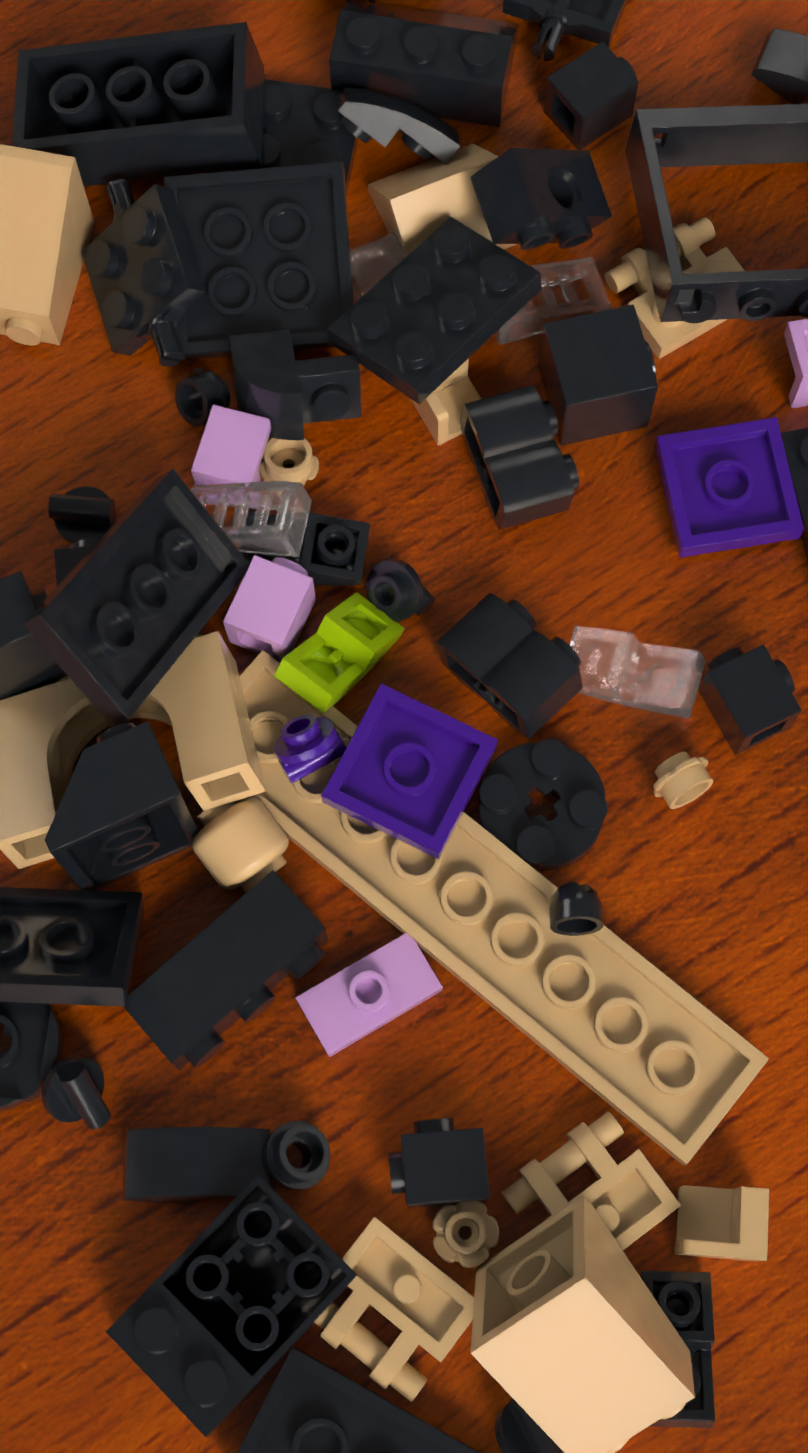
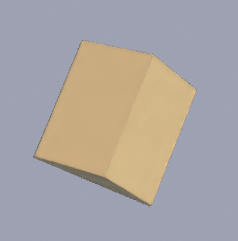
(426, 195)

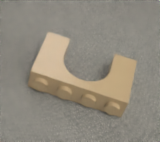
(53, 723)

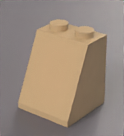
(41, 242)
(578, 1335)

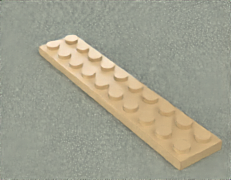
(488, 924)

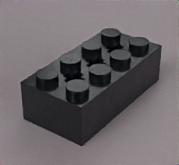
(145, 103)

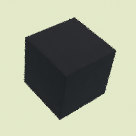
(598, 374)

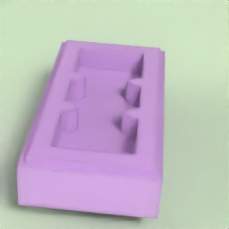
(369, 994)

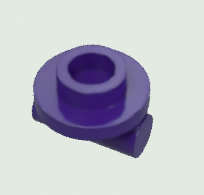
(307, 746)

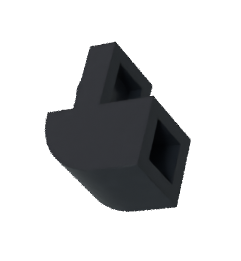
(288, 390)

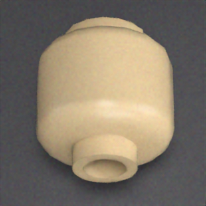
(240, 843)

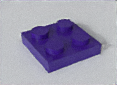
(728, 487)
(409, 771)

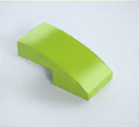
(339, 652)

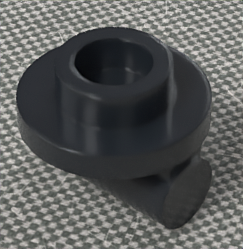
(82, 513)
(397, 590)
(75, 1092)
(520, 1433)

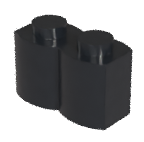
(518, 457)
(511, 663)

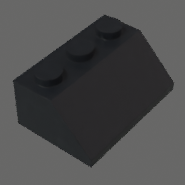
(427, 57)
(119, 810)

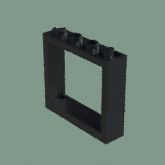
(705, 139)

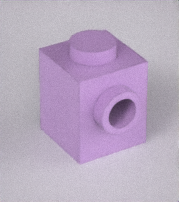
(270, 607)

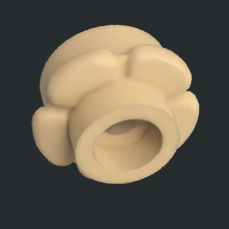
(286, 452)
(682, 779)
(470, 1251)

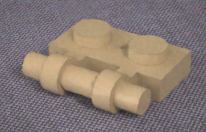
(634, 271)
(626, 1195)
(409, 1294)

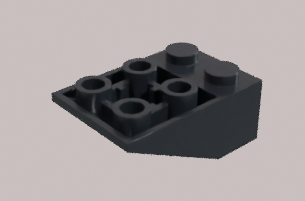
(231, 1305)

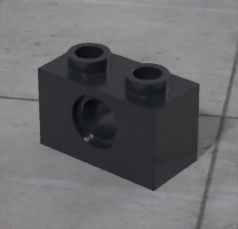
(541, 197)

